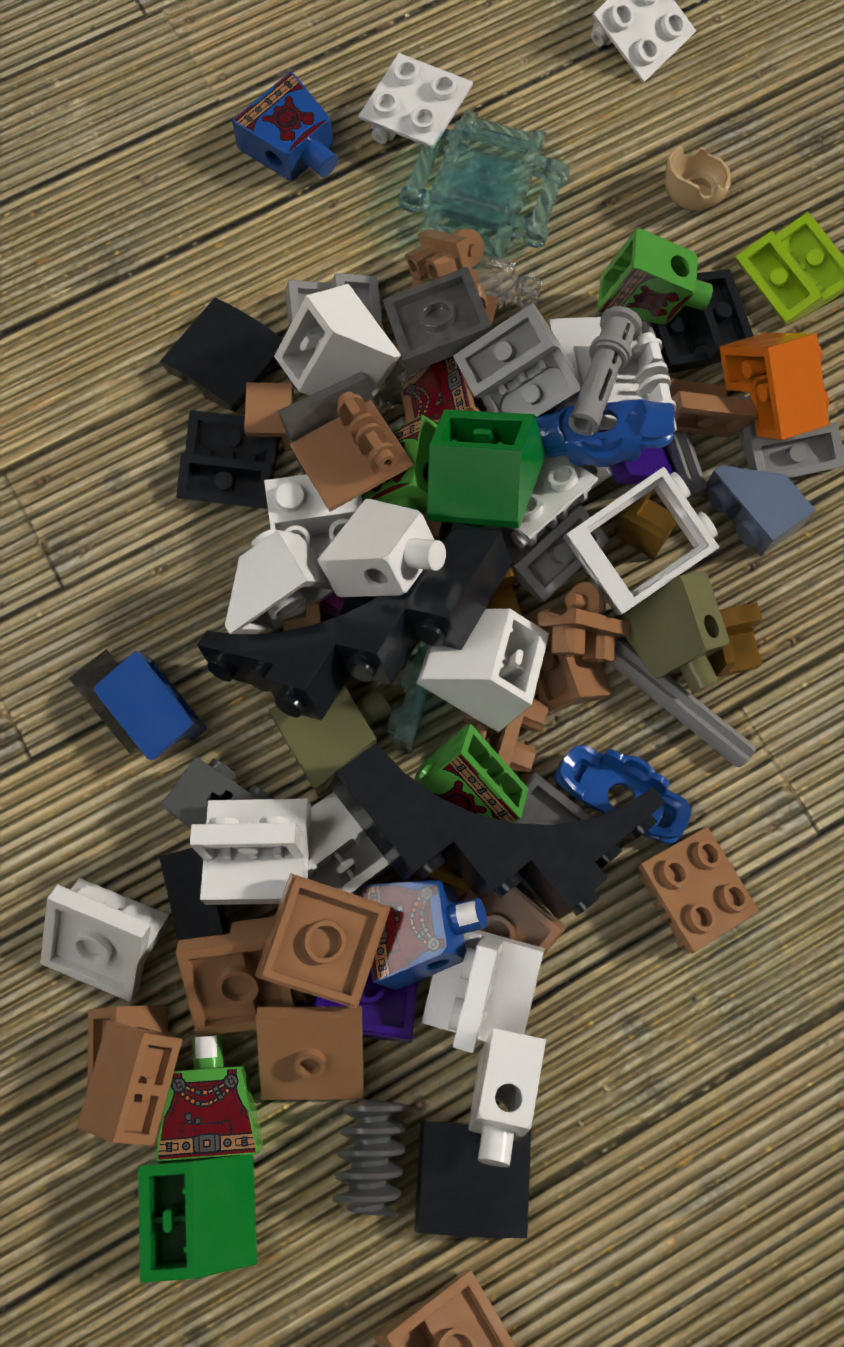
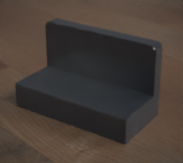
(183, 884)

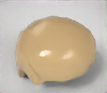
(696, 179)

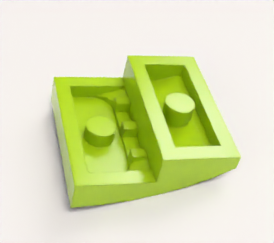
(795, 268)

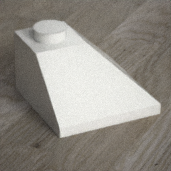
(274, 583)

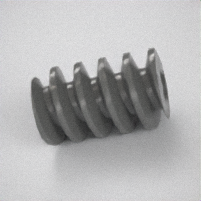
(371, 1157)

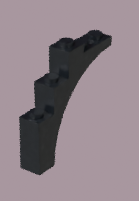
(372, 642)
(416, 826)

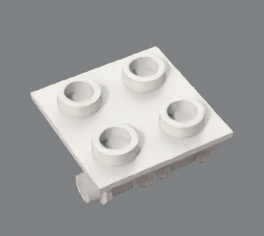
(642, 31)
(414, 102)
(641, 379)
(554, 495)

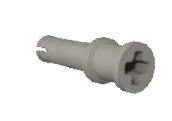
(609, 355)

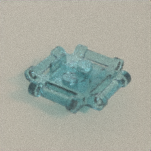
(486, 183)

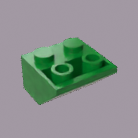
(483, 467)
(196, 1217)

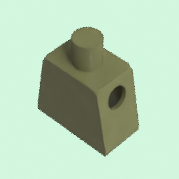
(679, 630)
(336, 740)

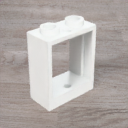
(695, 526)

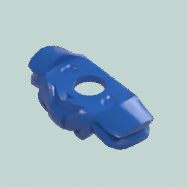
(637, 427)
(591, 775)

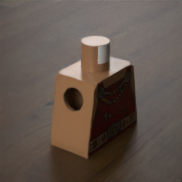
(435, 390)

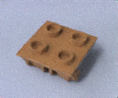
(350, 452)
(697, 890)

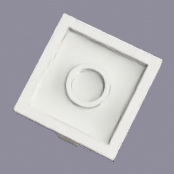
(251, 849)
(100, 937)
(485, 990)

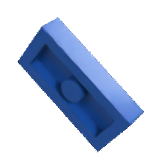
(148, 706)

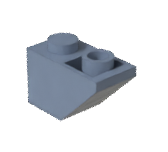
(759, 504)

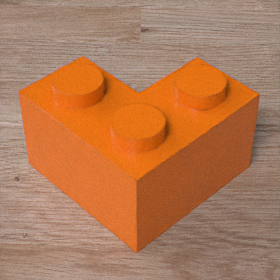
(782, 380)

